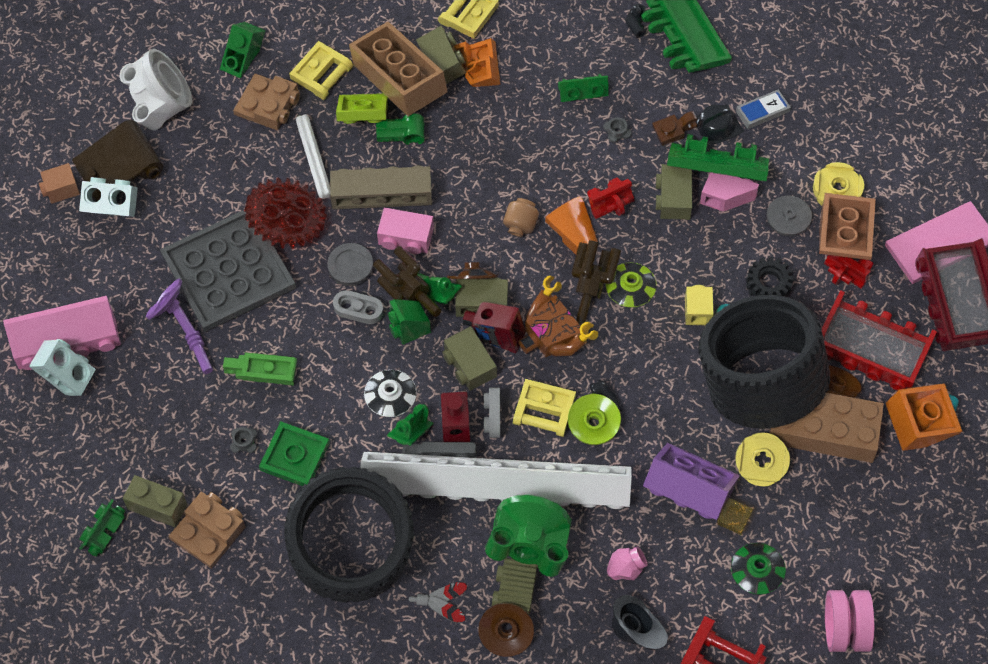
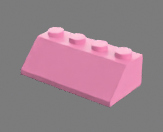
(83, 325)

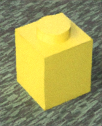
(698, 305)

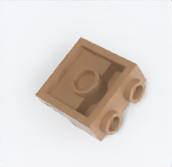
(267, 101)
(208, 528)

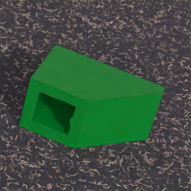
(241, 48)
(408, 320)

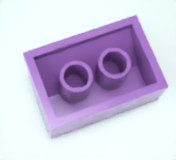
(690, 481)

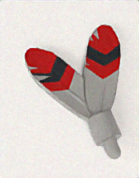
(438, 601)

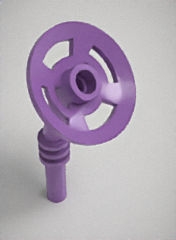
(169, 303)

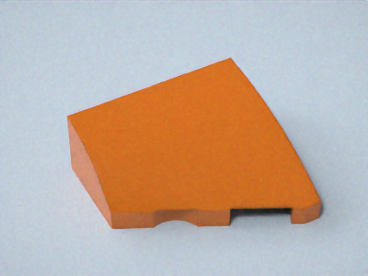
(480, 63)
(572, 223)

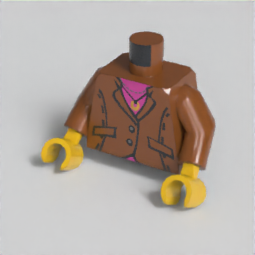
(552, 325)

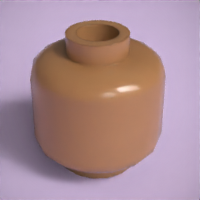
(521, 217)

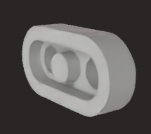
(359, 306)
(492, 402)

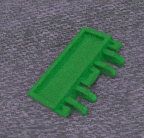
(691, 30)
(721, 162)

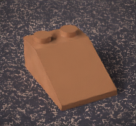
(847, 226)

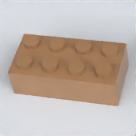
(398, 68)
(837, 428)

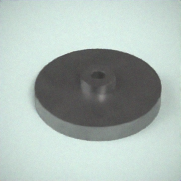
(789, 215)
(350, 264)

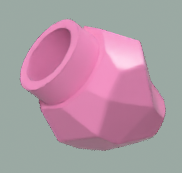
(626, 564)

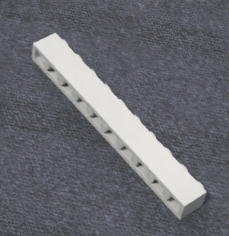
(502, 479)

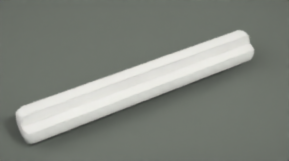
(313, 156)

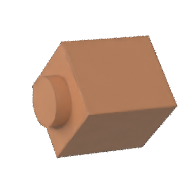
(58, 183)

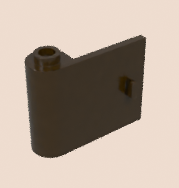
(119, 156)

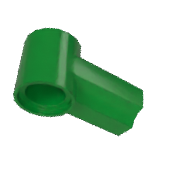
(408, 129)

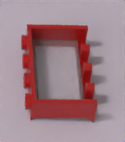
(875, 344)

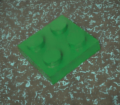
(294, 454)

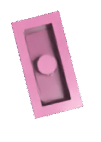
(405, 229)

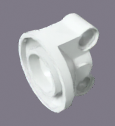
(156, 89)

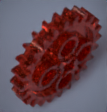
(285, 213)

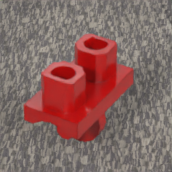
(611, 199)
(848, 270)

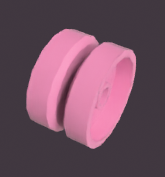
(849, 621)

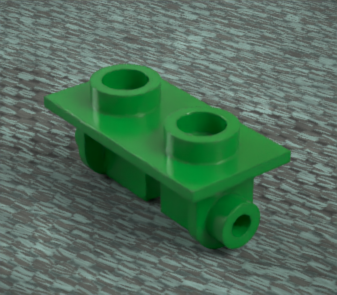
(583, 88)
(440, 289)
(412, 427)
(107, 518)

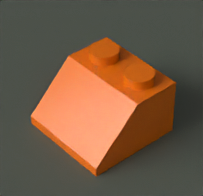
(922, 416)

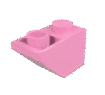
(727, 191)

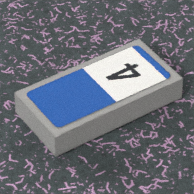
(763, 109)

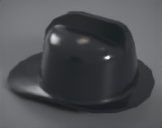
(718, 124)
(636, 624)

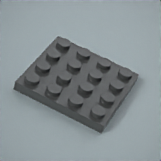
(227, 270)

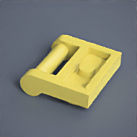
(472, 17)
(315, 64)
(545, 399)

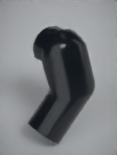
(634, 20)
(601, 387)

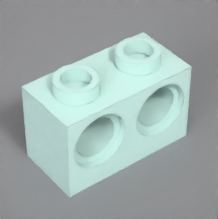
(108, 202)
(60, 372)

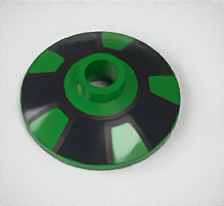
(754, 579)

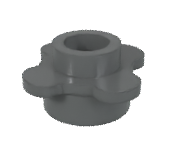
(617, 123)
(243, 433)

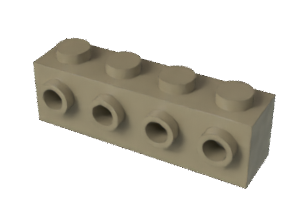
(380, 187)

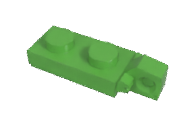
(262, 368)

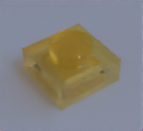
(734, 516)

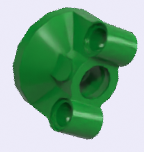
(530, 533)

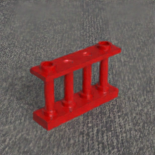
(706, 636)

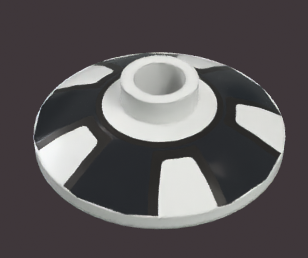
(390, 403)

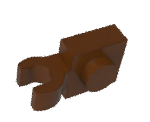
(671, 129)

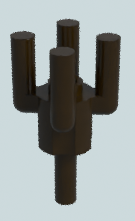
(592, 276)
(407, 282)

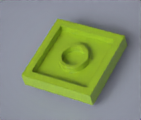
(362, 107)

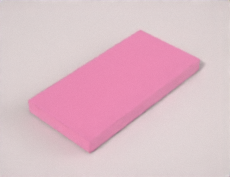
(951, 228)

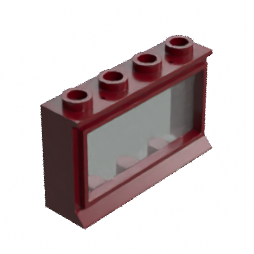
(956, 292)

